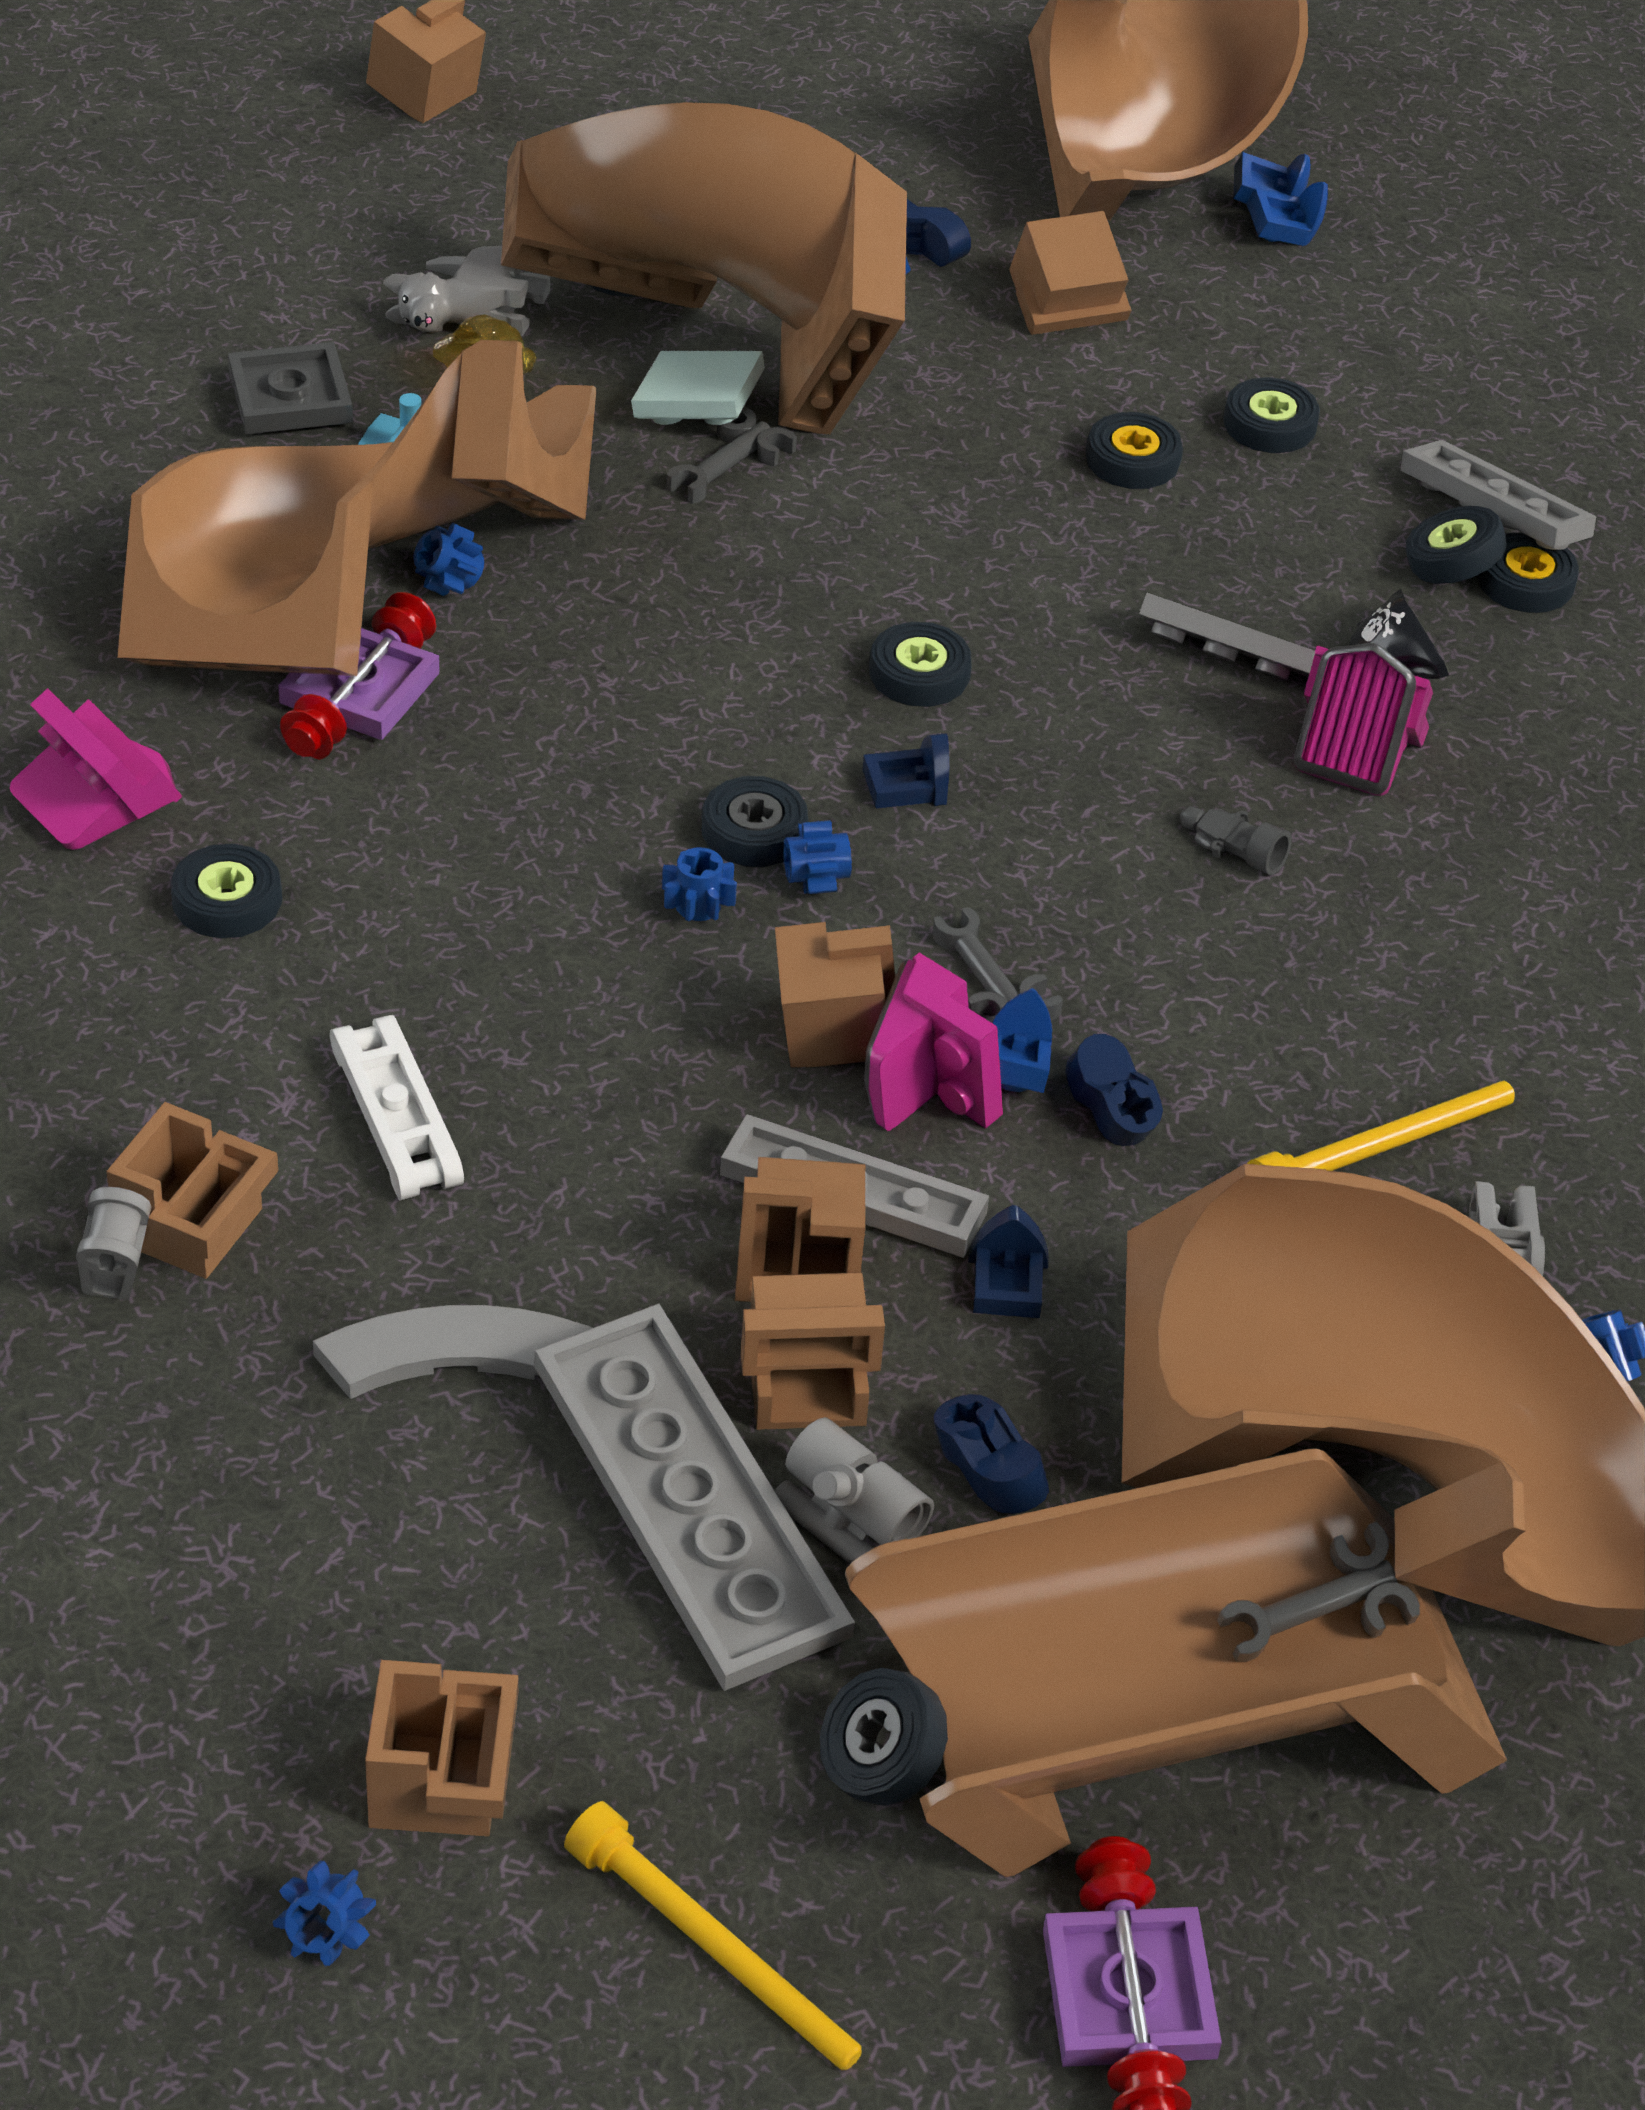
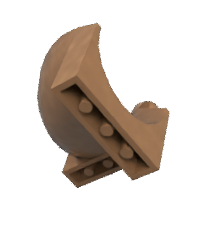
(1158, 89)
(729, 192)
(266, 547)
(1406, 1331)

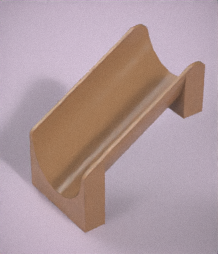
(1096, 1649)

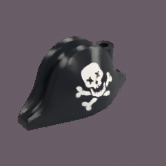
(1403, 636)

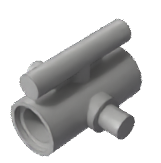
(851, 1491)

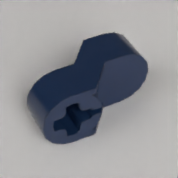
(936, 234)
(1118, 1095)
(991, 1453)

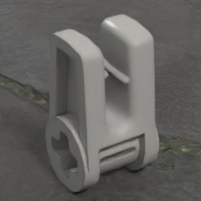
(1522, 1223)
(112, 1242)

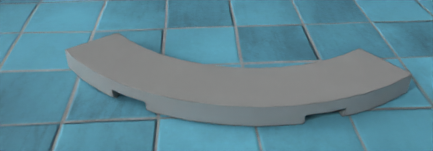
(436, 1337)

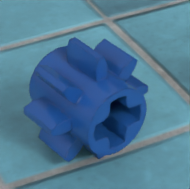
(449, 559)
(817, 857)
(699, 884)
(1621, 1341)
(305, 1925)

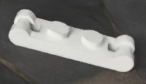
(397, 1106)

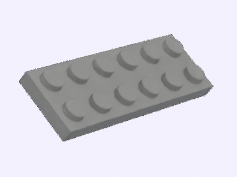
(693, 1497)

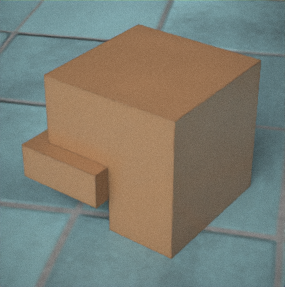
(426, 58)
(1069, 274)
(832, 990)
(197, 1187)
(800, 1220)
(810, 1349)
(439, 1748)

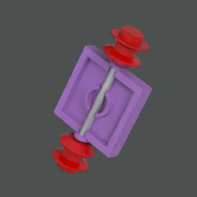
(388, 682)
(1130, 1981)

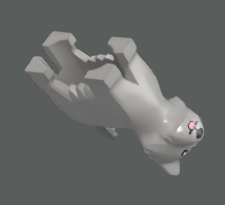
(477, 288)

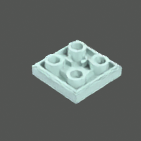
(697, 386)

